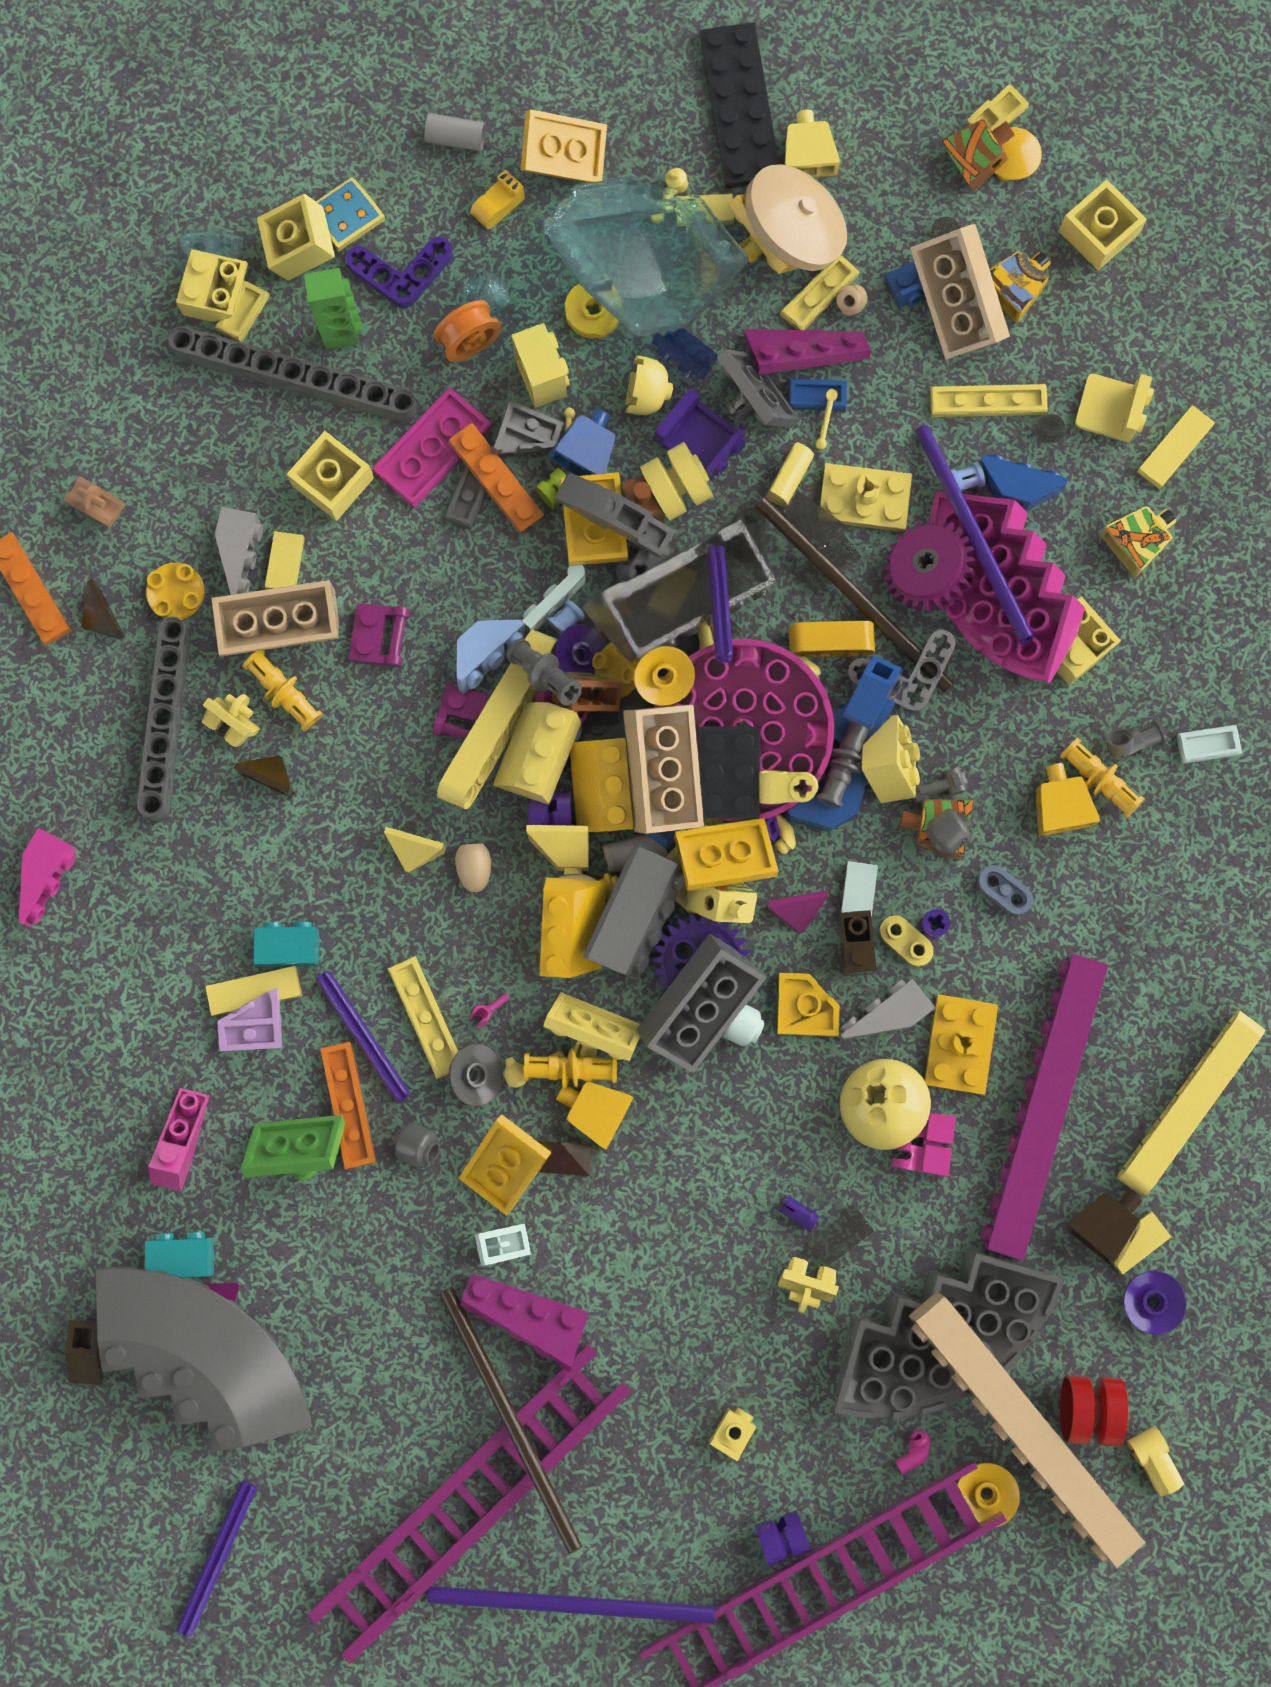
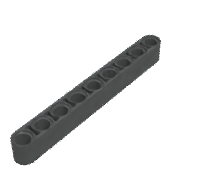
(284, 365)

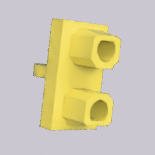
(235, 714)
(807, 1289)

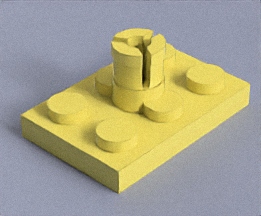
(866, 496)
(592, 1028)

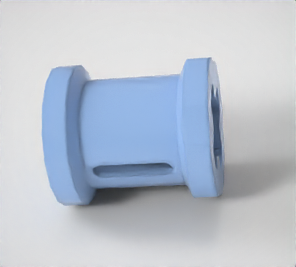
(974, 471)
(565, 617)

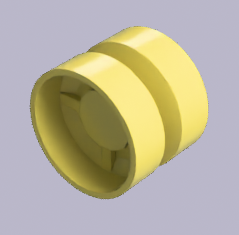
(684, 477)

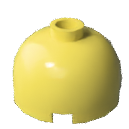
(647, 387)

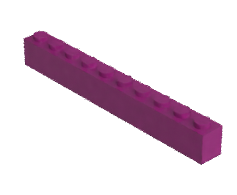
(1044, 1107)

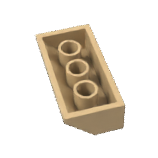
(960, 291)
(275, 618)
(663, 769)

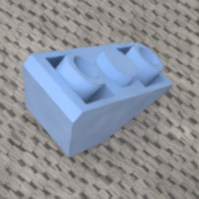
(484, 649)

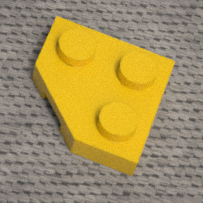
(805, 1007)

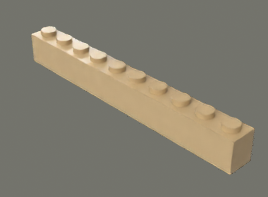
(1026, 1429)

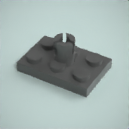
(755, 392)

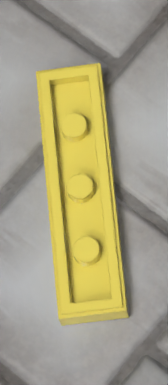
(988, 400)
(424, 1015)

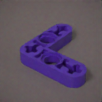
(399, 281)

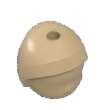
(845, 299)

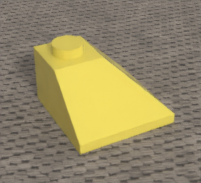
(562, 846)

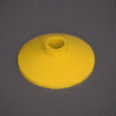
(672, 686)
(1004, 1489)

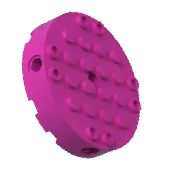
(767, 691)

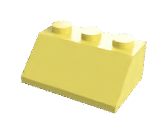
(538, 751)

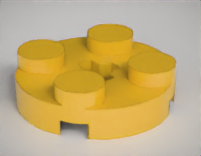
(581, 321)

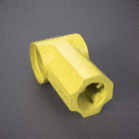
(1152, 1454)

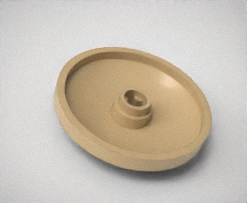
(795, 217)

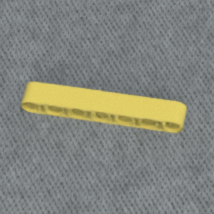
(491, 731)
(1191, 1105)

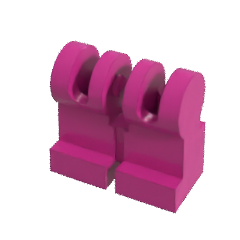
(930, 1157)

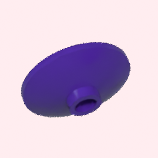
(581, 639)
(1170, 1302)

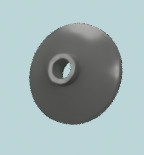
(486, 1075)

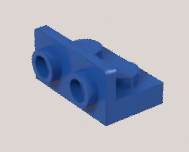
(905, 285)

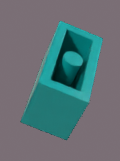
(286, 945)
(181, 1256)

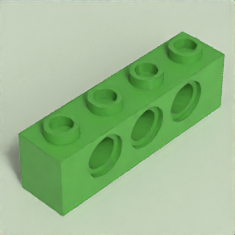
(333, 308)

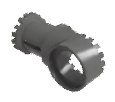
(1136, 740)

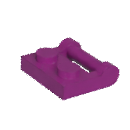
(369, 633)
(459, 706)

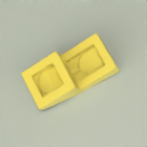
(1002, 108)

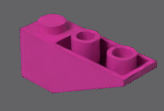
(40, 875)
(178, 1140)

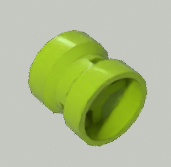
(548, 489)

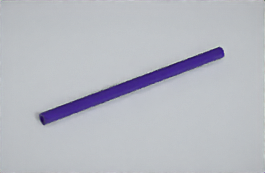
(975, 535)
(571, 1604)

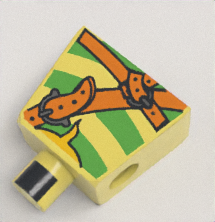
(1139, 537)
(731, 903)

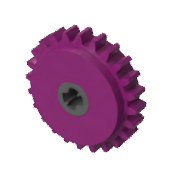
(929, 565)

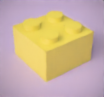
(1102, 224)
(295, 237)
(540, 364)
(330, 475)

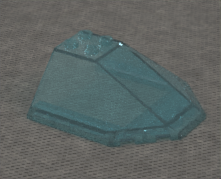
(641, 268)

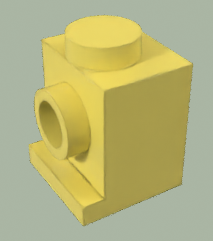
(733, 1446)

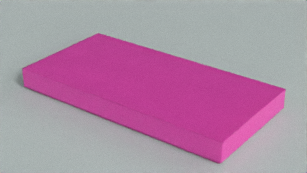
(423, 452)

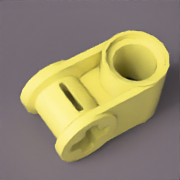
(780, 787)

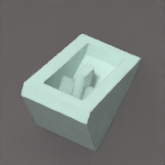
(502, 1244)

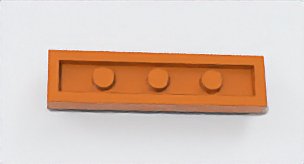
(496, 478)
(31, 591)
(348, 1101)

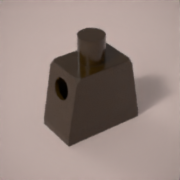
(1107, 1226)

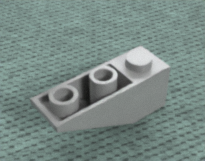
(236, 541)
(896, 1013)

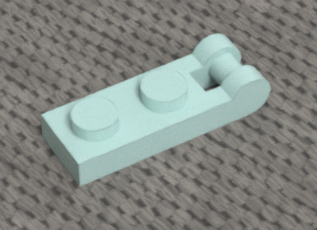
(554, 599)

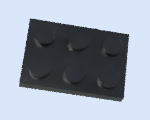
(729, 771)

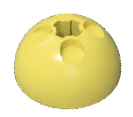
(895, 1115)

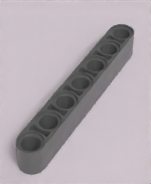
(162, 705)

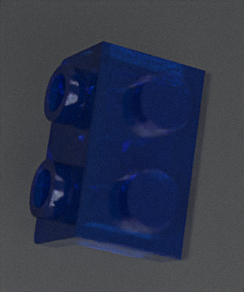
(686, 349)

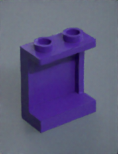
(702, 432)

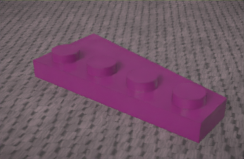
(800, 349)
(538, 1321)

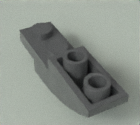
(614, 512)

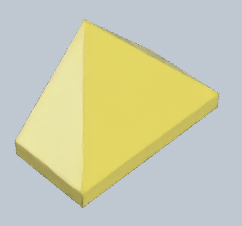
(412, 849)

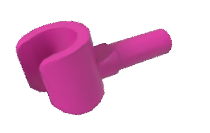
(486, 1011)

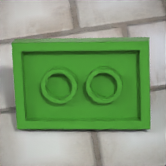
(293, 1147)

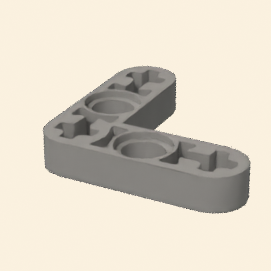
(904, 684)

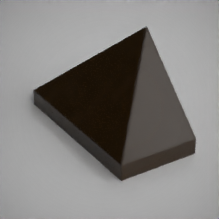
(97, 613)
(268, 772)
(567, 1158)

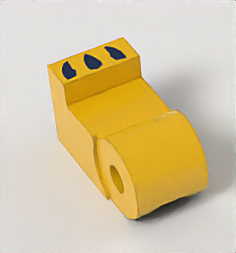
(498, 200)

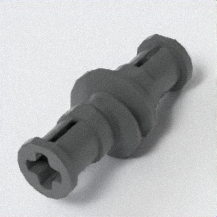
(544, 672)
(843, 765)

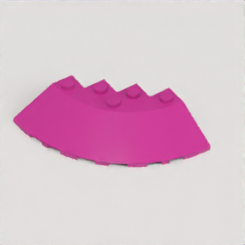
(1034, 583)

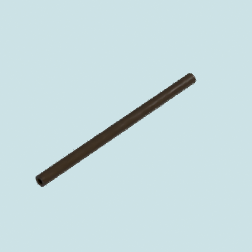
(850, 590)
(511, 1421)

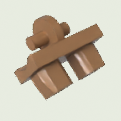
(94, 502)

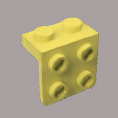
(1114, 406)

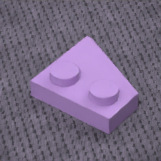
(252, 1025)

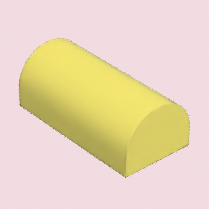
(790, 475)

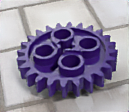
(694, 934)

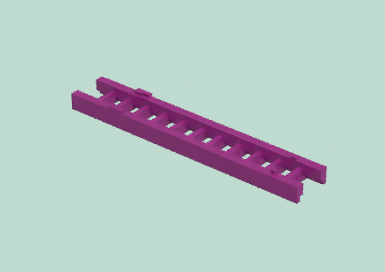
(511, 1496)

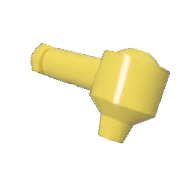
(676, 180)
(515, 1071)

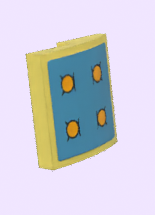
(349, 213)

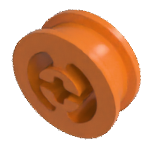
(467, 330)

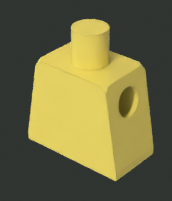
(811, 146)

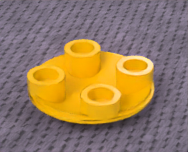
(1022, 154)
(175, 590)
(615, 665)

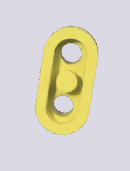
(905, 942)

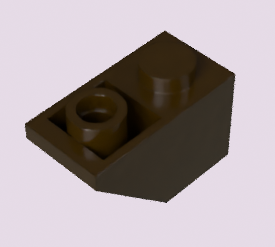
(857, 943)
(83, 1352)

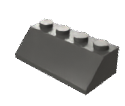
(636, 912)
(700, 1003)

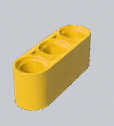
(833, 638)

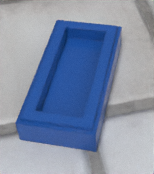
(811, 394)

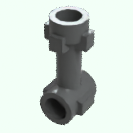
(953, 781)

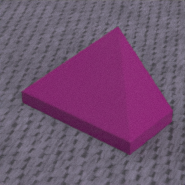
(797, 910)

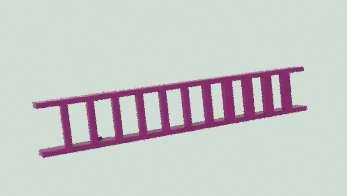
(891, 1578)

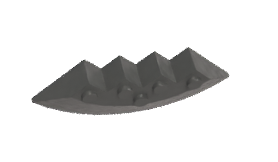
(200, 1353)
(894, 1373)

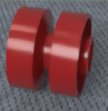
(1096, 1410)

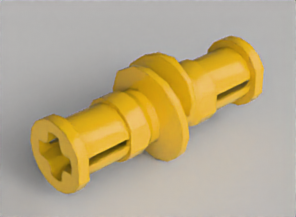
(282, 690)
(1102, 777)
(569, 1068)

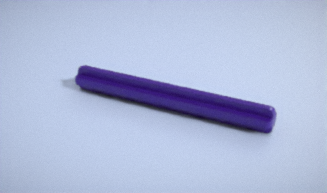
(719, 604)
(362, 1036)
(216, 1559)

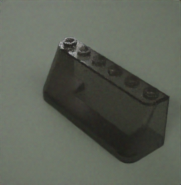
(677, 595)

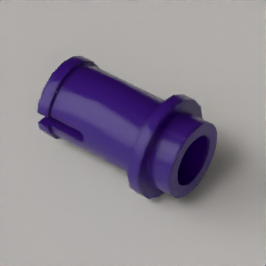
(800, 1214)

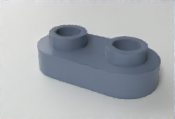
(1006, 888)

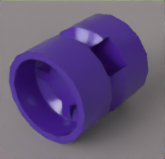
(559, 806)
(782, 1538)

